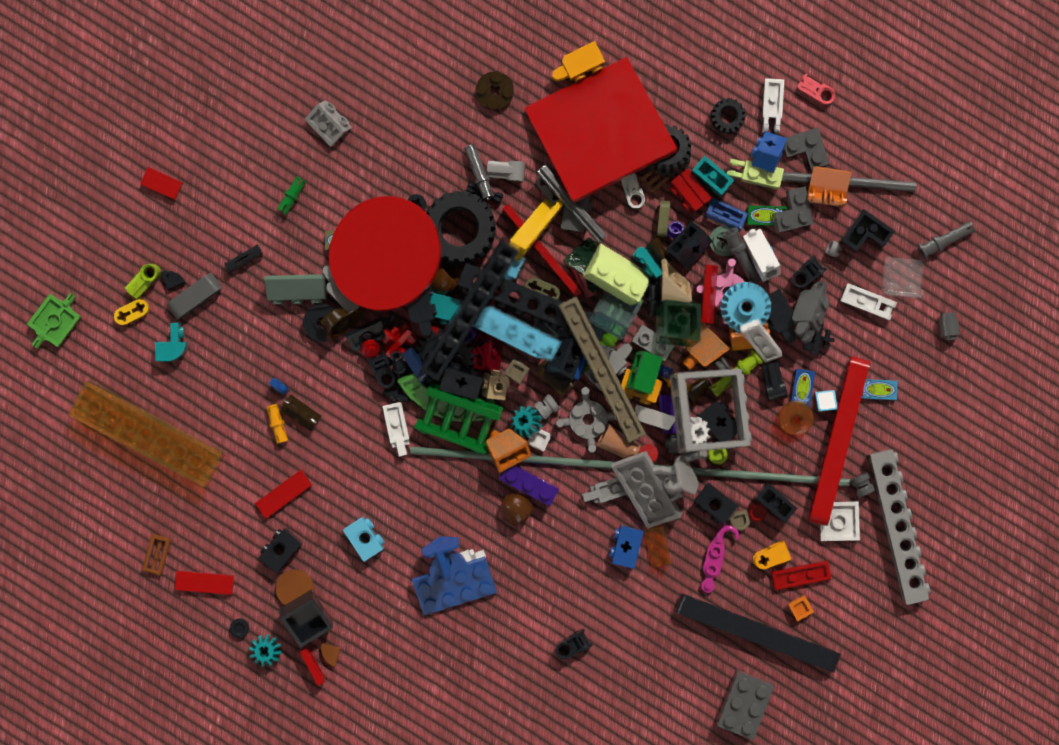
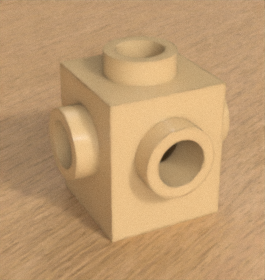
(494, 385)

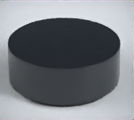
(239, 627)

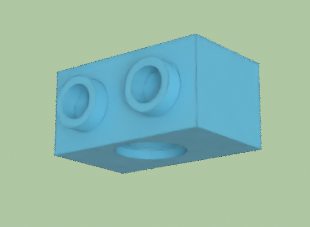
(365, 550)

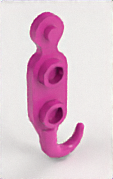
(715, 557)

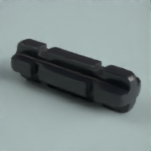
(473, 189)

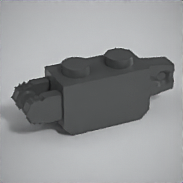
(811, 311)

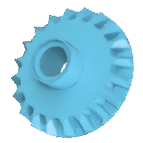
(745, 292)

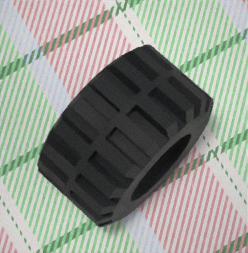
(678, 162)

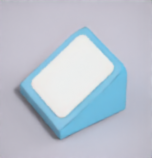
(826, 400)

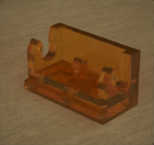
(657, 546)

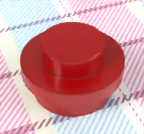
(370, 348)
(757, 512)

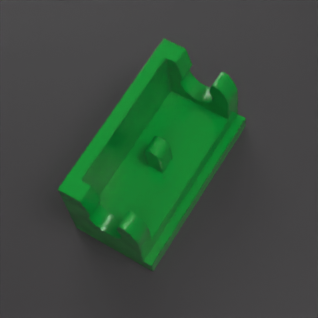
(644, 372)

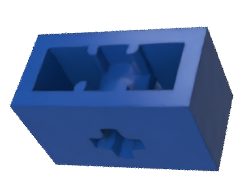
(768, 151)
(629, 557)

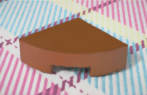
(330, 653)

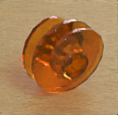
(804, 414)

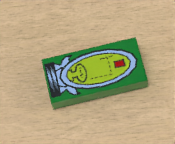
(763, 214)

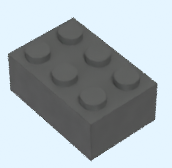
(745, 704)

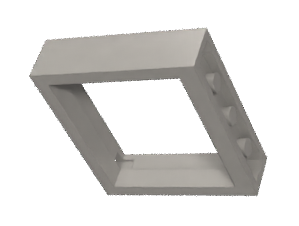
(682, 417)

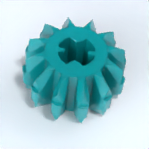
(526, 429)
(258, 650)

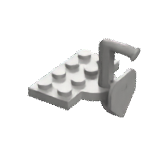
(657, 488)

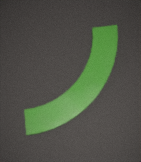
(417, 392)

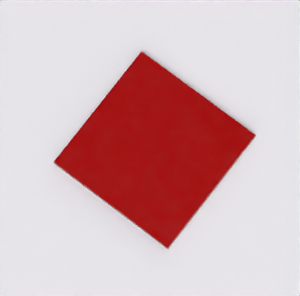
(600, 129)

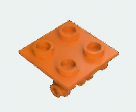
(829, 186)

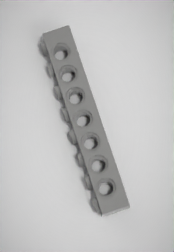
(921, 591)

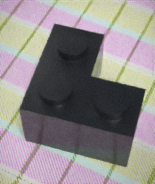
(866, 227)

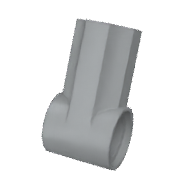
(509, 170)

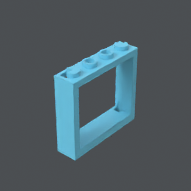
(516, 334)

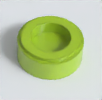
(718, 456)

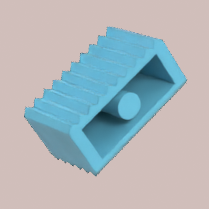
(514, 270)

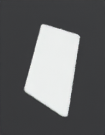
(654, 417)

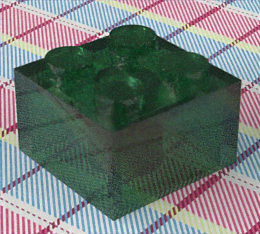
(678, 323)

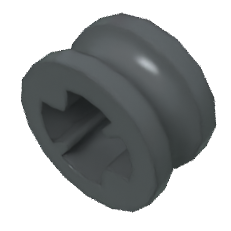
(722, 364)

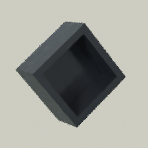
(305, 618)

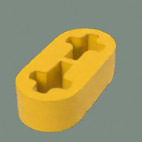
(134, 315)

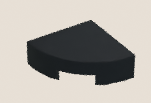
(172, 279)

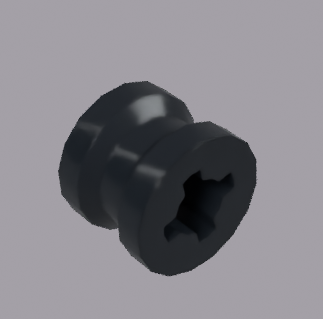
(421, 201)

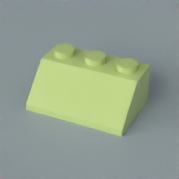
(617, 275)

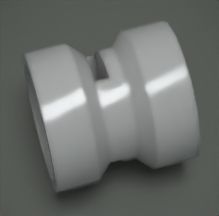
(547, 406)

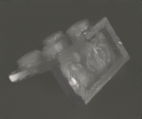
(902, 278)

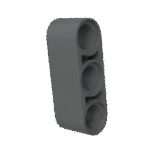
(194, 296)

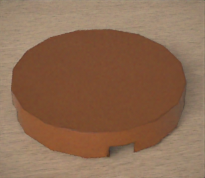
(292, 585)

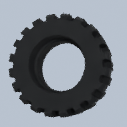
(485, 226)

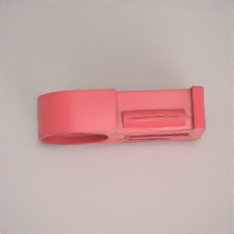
(814, 89)

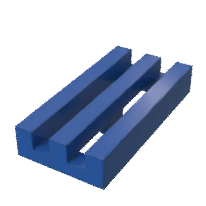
(724, 217)

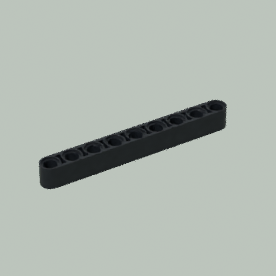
(757, 632)

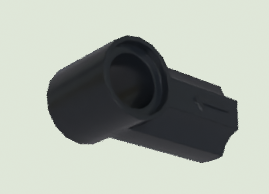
(775, 386)

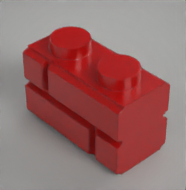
(690, 191)

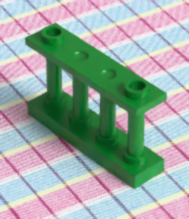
(488, 410)

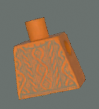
(706, 350)
(507, 449)

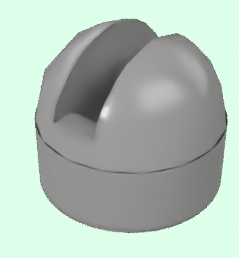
(832, 248)

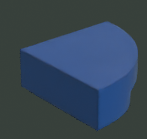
(278, 385)

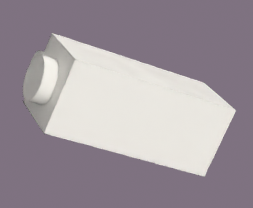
(761, 255)

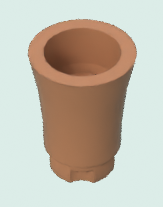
(616, 443)

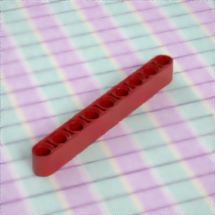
(839, 441)

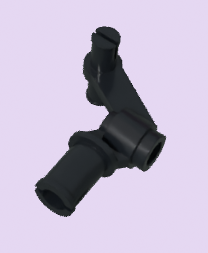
(401, 369)

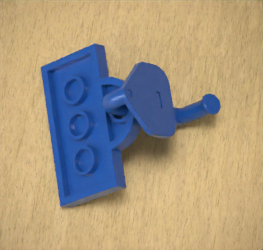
(451, 581)

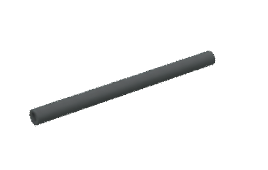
(856, 182)

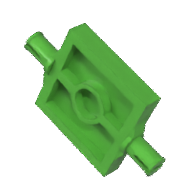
(54, 320)

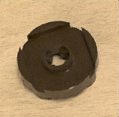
(499, 80)

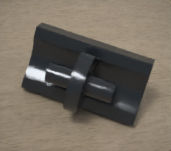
(814, 346)

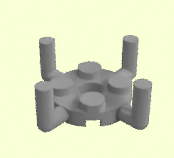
(576, 419)

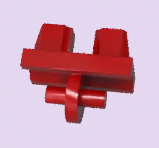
(396, 337)

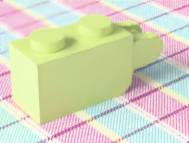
(756, 175)

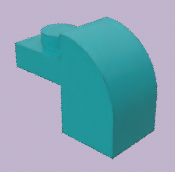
(175, 348)

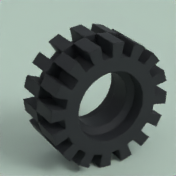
(739, 116)

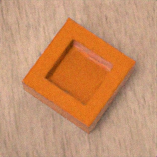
(800, 608)

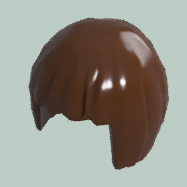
(445, 280)
(516, 508)

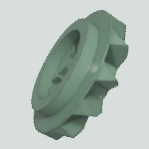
(716, 244)

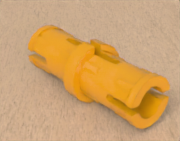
(276, 423)

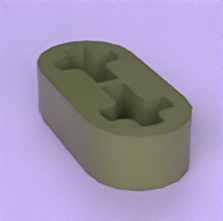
(663, 218)
(544, 285)

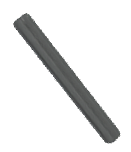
(575, 208)

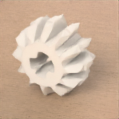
(699, 430)

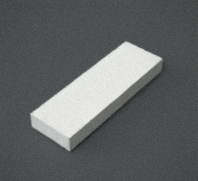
(761, 341)

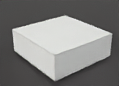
(539, 440)

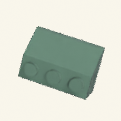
(296, 288)

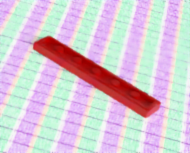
(545, 254)

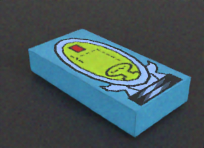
(880, 389)

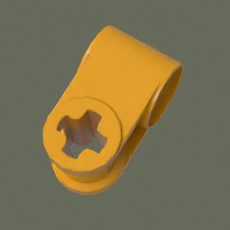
(774, 555)

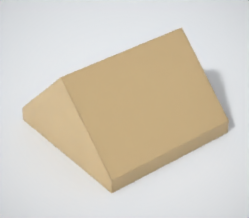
(673, 284)

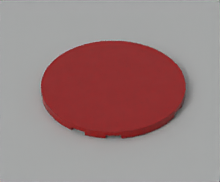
(384, 253)

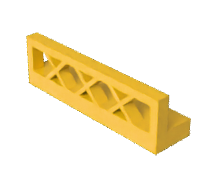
(535, 226)

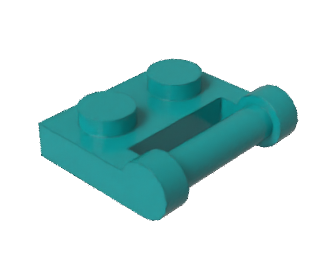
(641, 255)

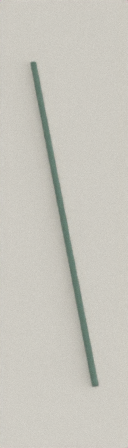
(607, 465)

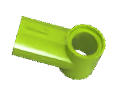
(141, 281)

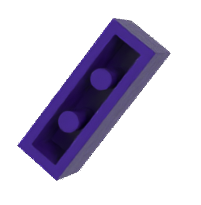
(529, 484)

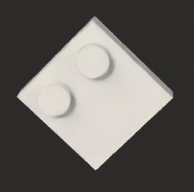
(842, 523)

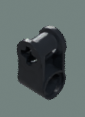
(809, 271)
(382, 369)
(574, 644)

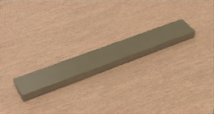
(602, 369)

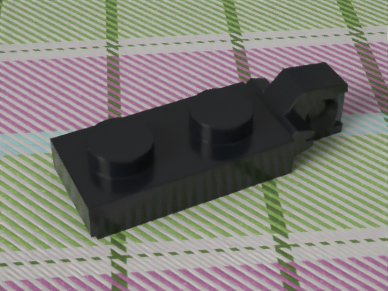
(371, 331)

